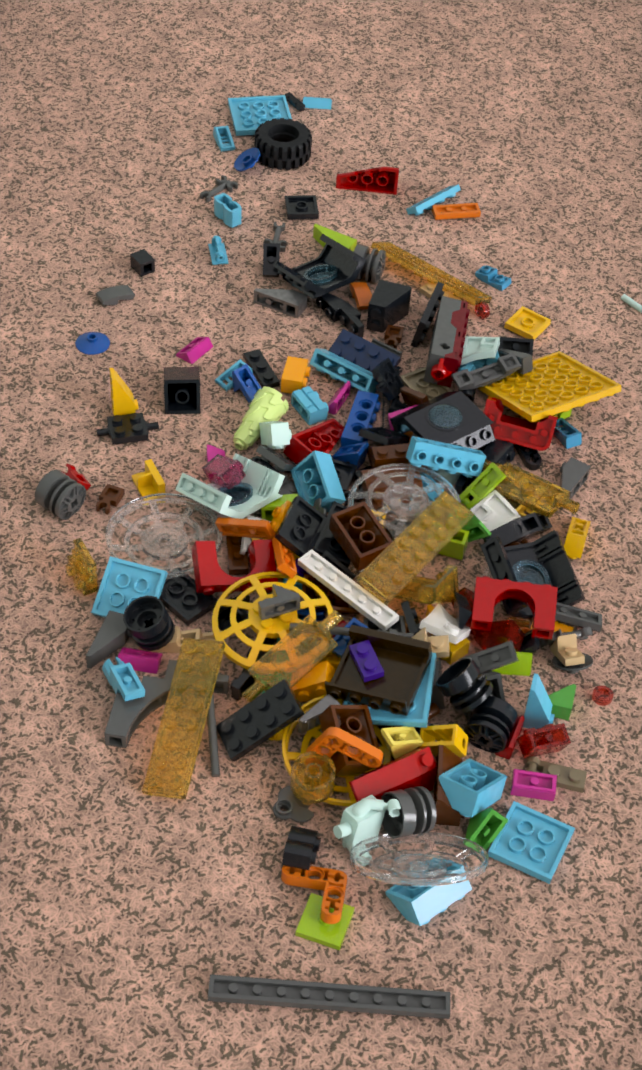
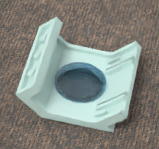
(251, 494)

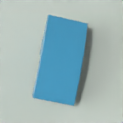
(490, 276)

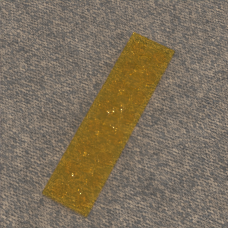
(433, 274)
(414, 548)
(183, 719)

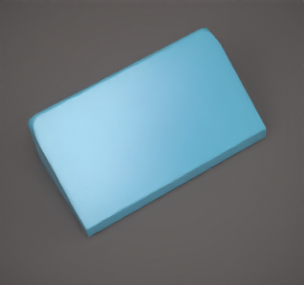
(317, 103)

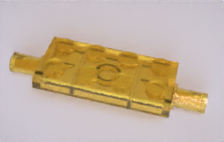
(533, 491)
(293, 655)

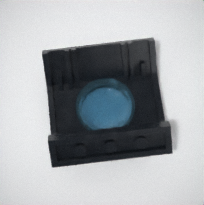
(328, 272)
(447, 419)
(536, 563)

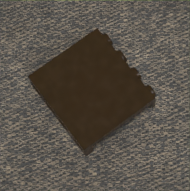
(403, 666)

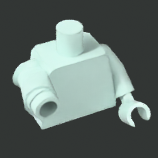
(364, 821)

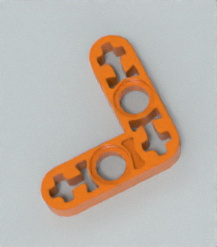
(342, 740)
(293, 877)

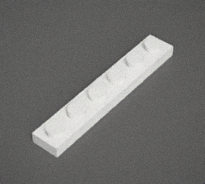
(348, 590)

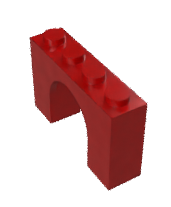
(212, 579)
(539, 598)

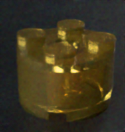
(312, 777)

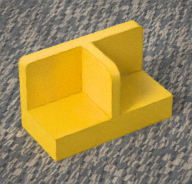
(150, 480)

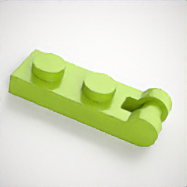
(482, 485)

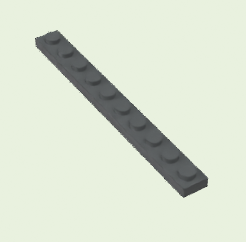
(329, 996)

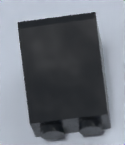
(388, 305)
(182, 390)

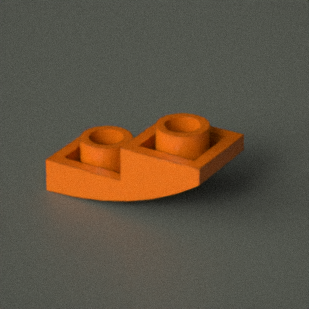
(361, 293)

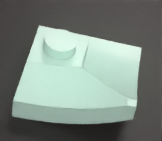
(479, 348)

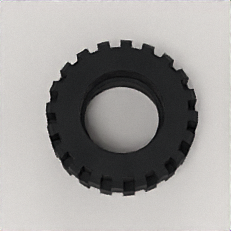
(283, 143)

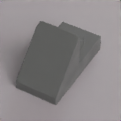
(281, 603)

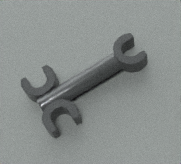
(222, 184)
(278, 229)
(581, 634)

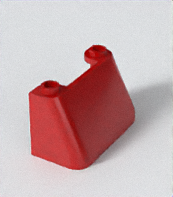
(519, 431)

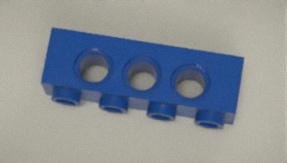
(360, 417)

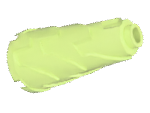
(264, 407)

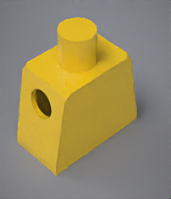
(448, 735)

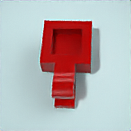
(73, 474)

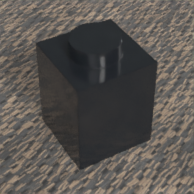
(142, 262)

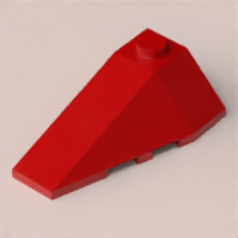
(370, 180)
(319, 438)
(404, 772)

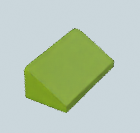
(520, 668)

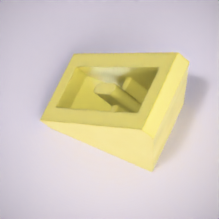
(401, 740)

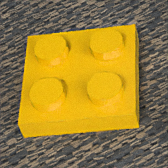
(527, 323)

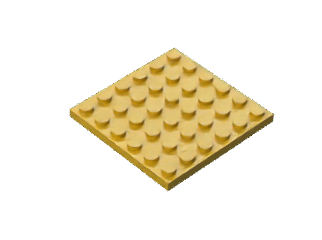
(551, 387)

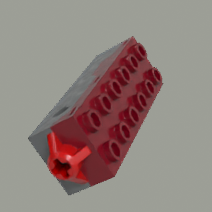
(447, 341)

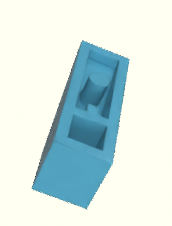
(538, 706)

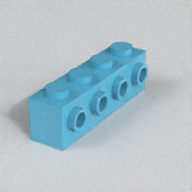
(343, 370)
(445, 456)

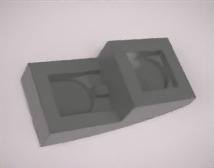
(113, 294)

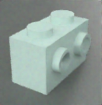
(275, 434)

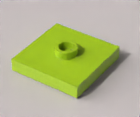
(315, 930)

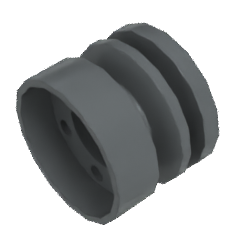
(374, 265)
(60, 494)
(416, 812)

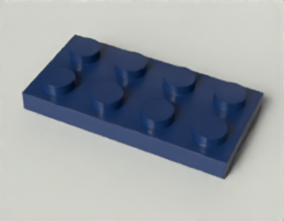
(361, 351)

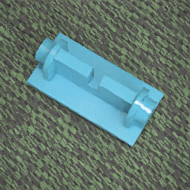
(218, 251)

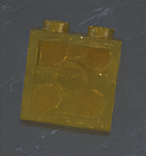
(82, 568)

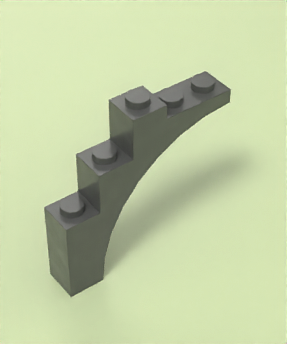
(129, 714)

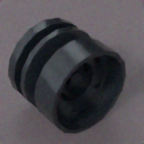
(149, 623)
(464, 685)
(491, 724)

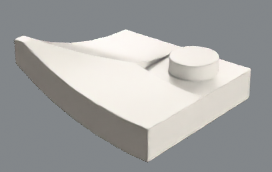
(494, 511)
(441, 623)

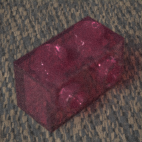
(224, 471)

